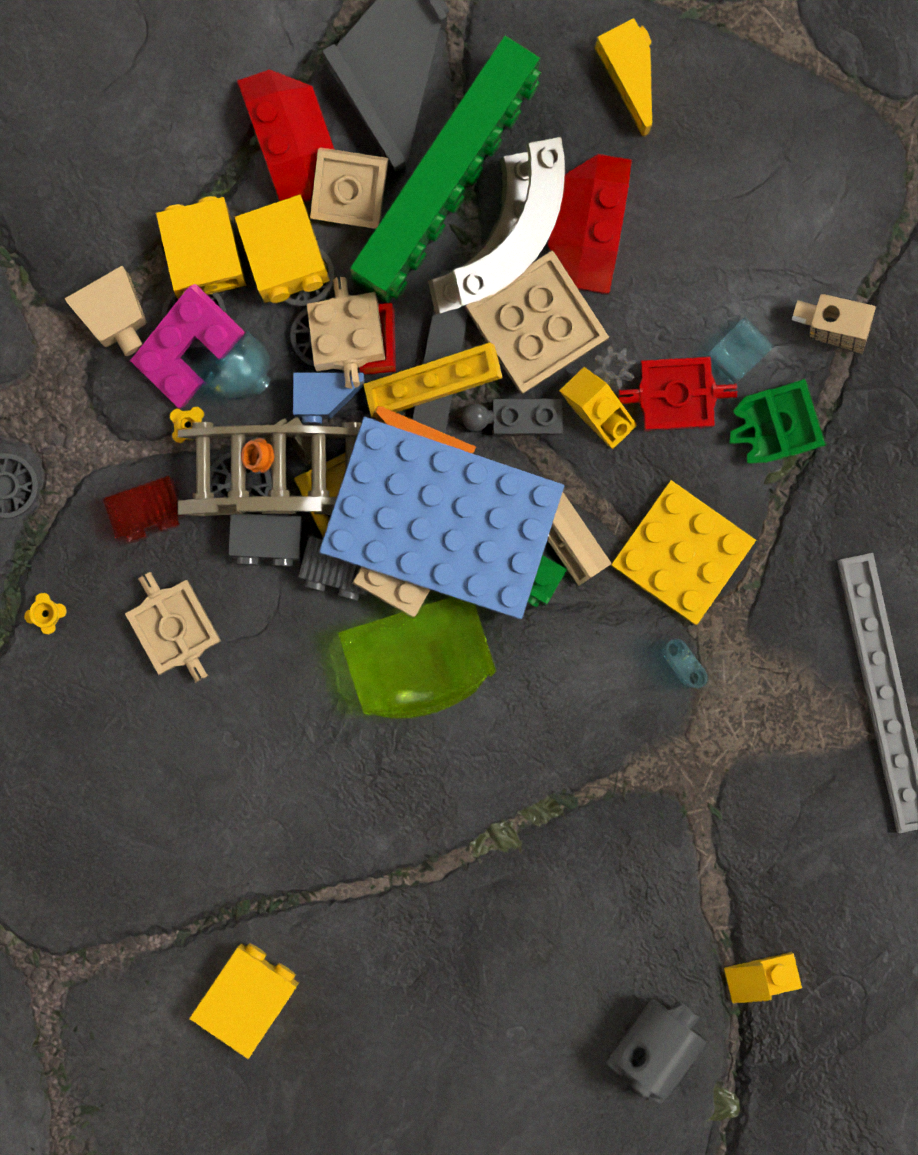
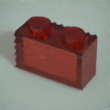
(144, 509)

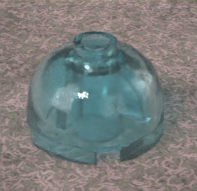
(241, 370)

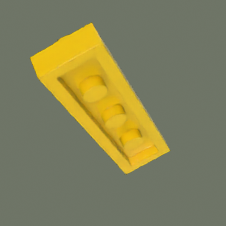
(434, 379)

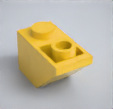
(598, 407)

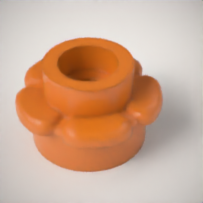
(257, 455)

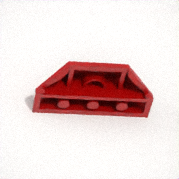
(287, 129)
(592, 221)

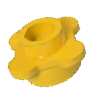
(181, 417)
(35, 615)

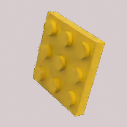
(683, 553)

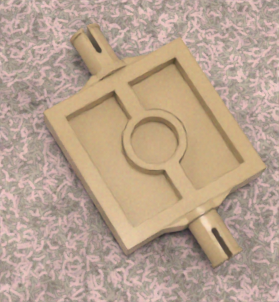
(345, 332)
(173, 627)

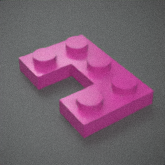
(190, 318)

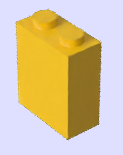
(201, 246)
(282, 249)
(245, 999)

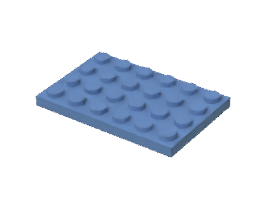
(441, 518)

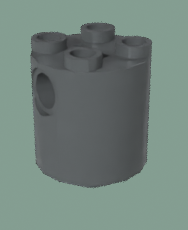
(659, 1049)

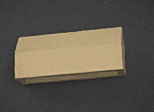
(576, 544)

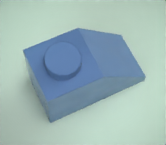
(320, 395)

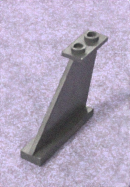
(386, 70)

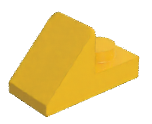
(762, 978)

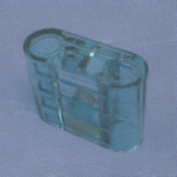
(740, 350)
(684, 664)

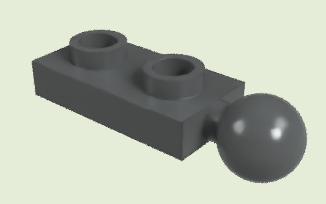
(516, 417)

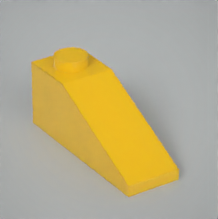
(628, 62)

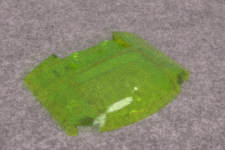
(420, 662)

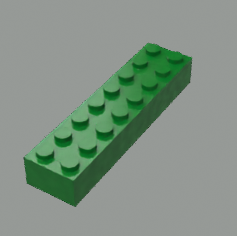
(446, 170)

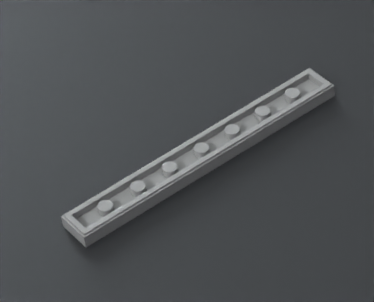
(883, 686)

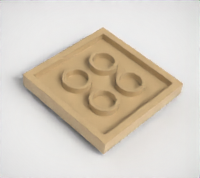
(537, 323)

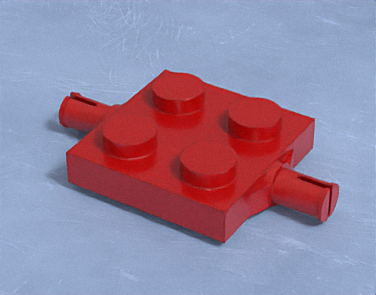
(677, 393)

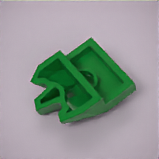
(779, 423)

